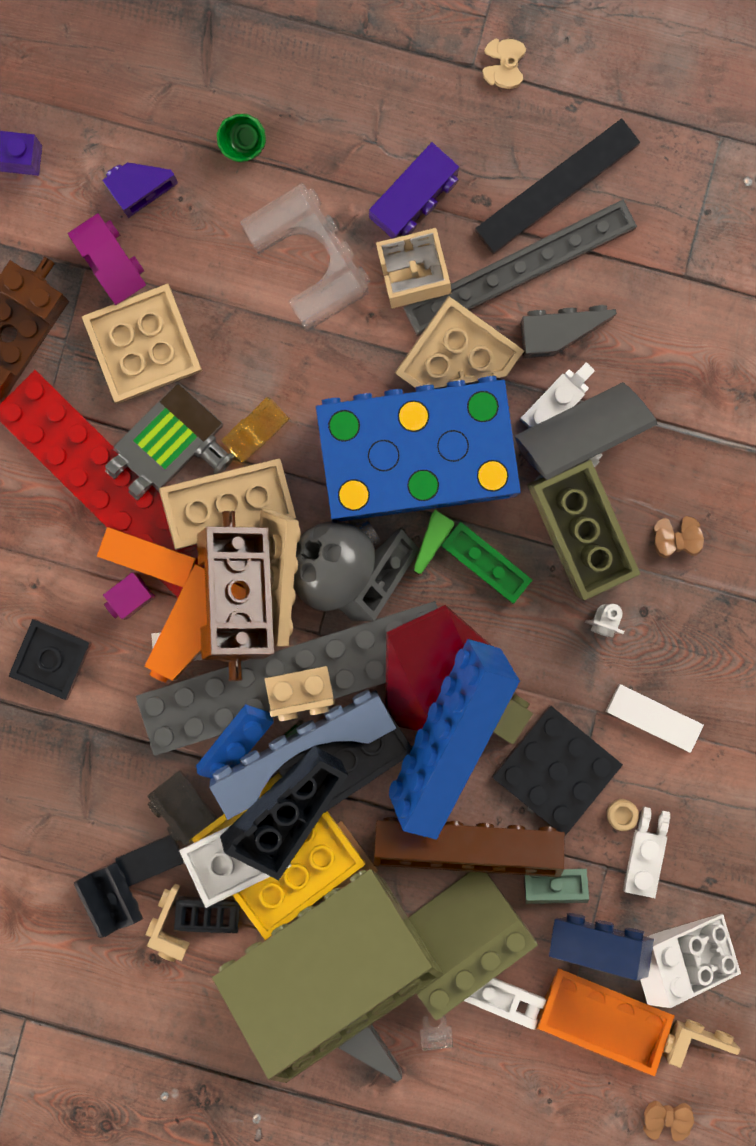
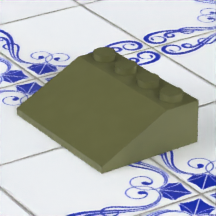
(471, 938)

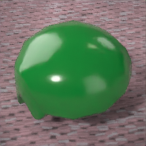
(241, 137)

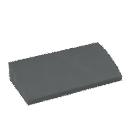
(585, 430)

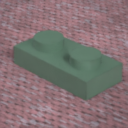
(569, 888)

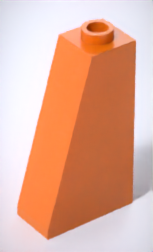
(181, 635)

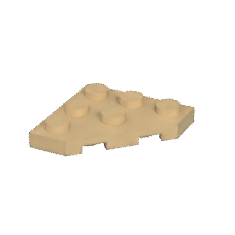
(457, 348)

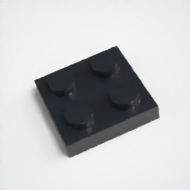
(50, 659)

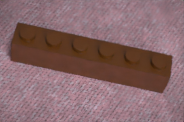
(472, 849)

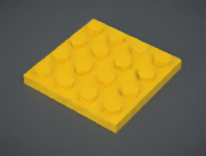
(316, 869)

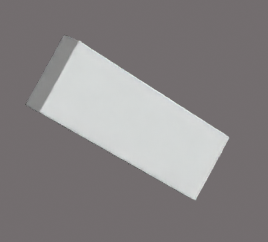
(654, 718)

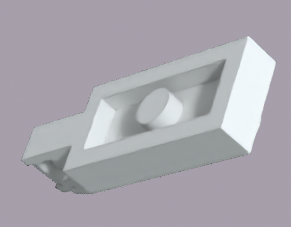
(559, 397)

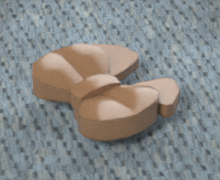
(689, 539)
(678, 1119)

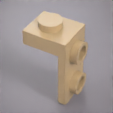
(169, 946)
(681, 1036)

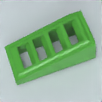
(436, 533)

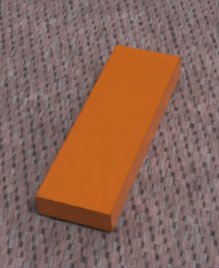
(146, 557)

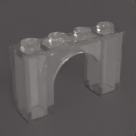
(300, 214)

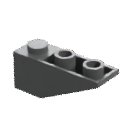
(551, 333)

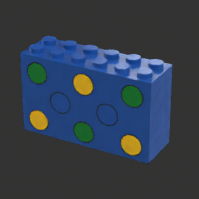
(418, 449)

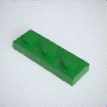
(486, 562)

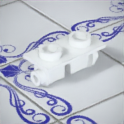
(607, 620)

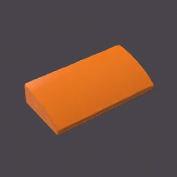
(605, 1022)

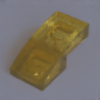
(255, 429)

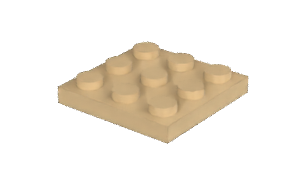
(142, 343)

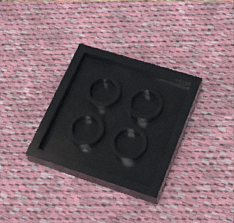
(557, 770)

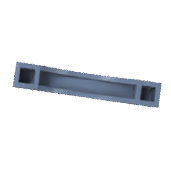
(360, 721)

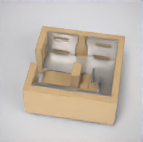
(414, 268)

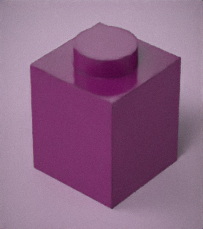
(128, 596)

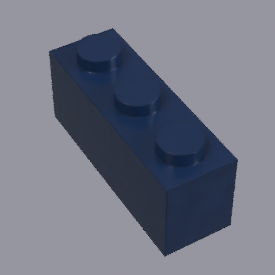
(601, 946)

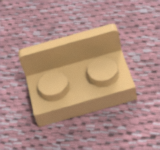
(299, 692)

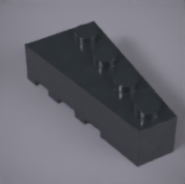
(286, 814)

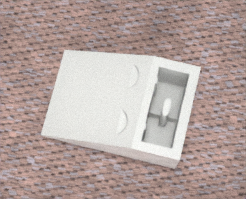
(689, 961)

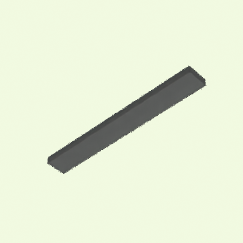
(528, 263)

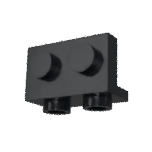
(108, 900)

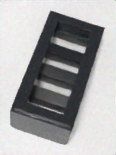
(206, 926)

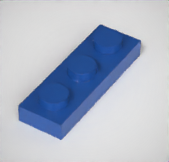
(235, 740)

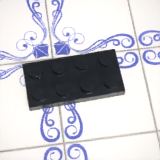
(361, 760)

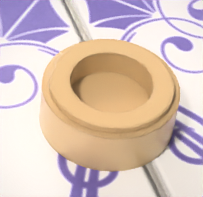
(622, 815)

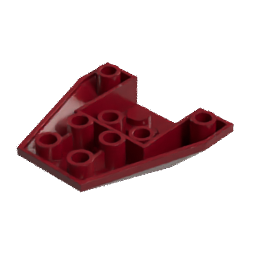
(419, 660)

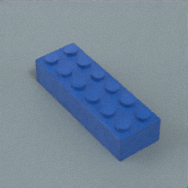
(452, 738)

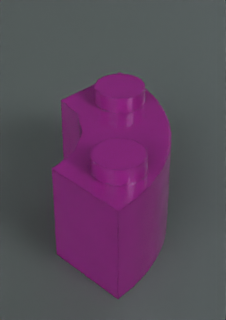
(107, 259)

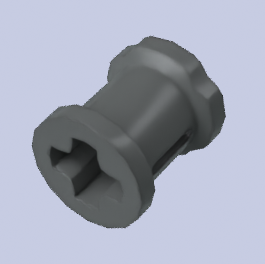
(214, 455)

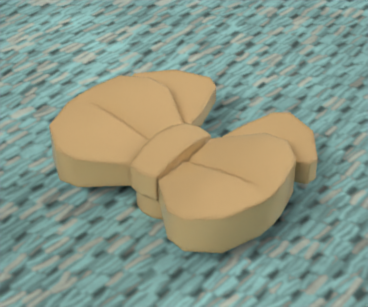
(507, 73)

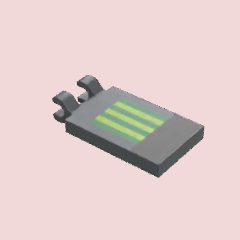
(163, 441)

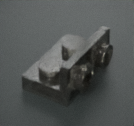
(181, 808)

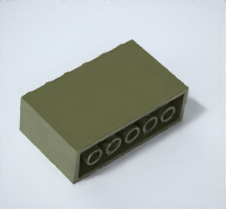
(326, 976)

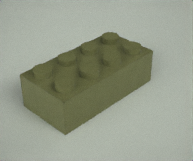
(584, 530)

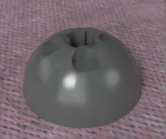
(332, 565)

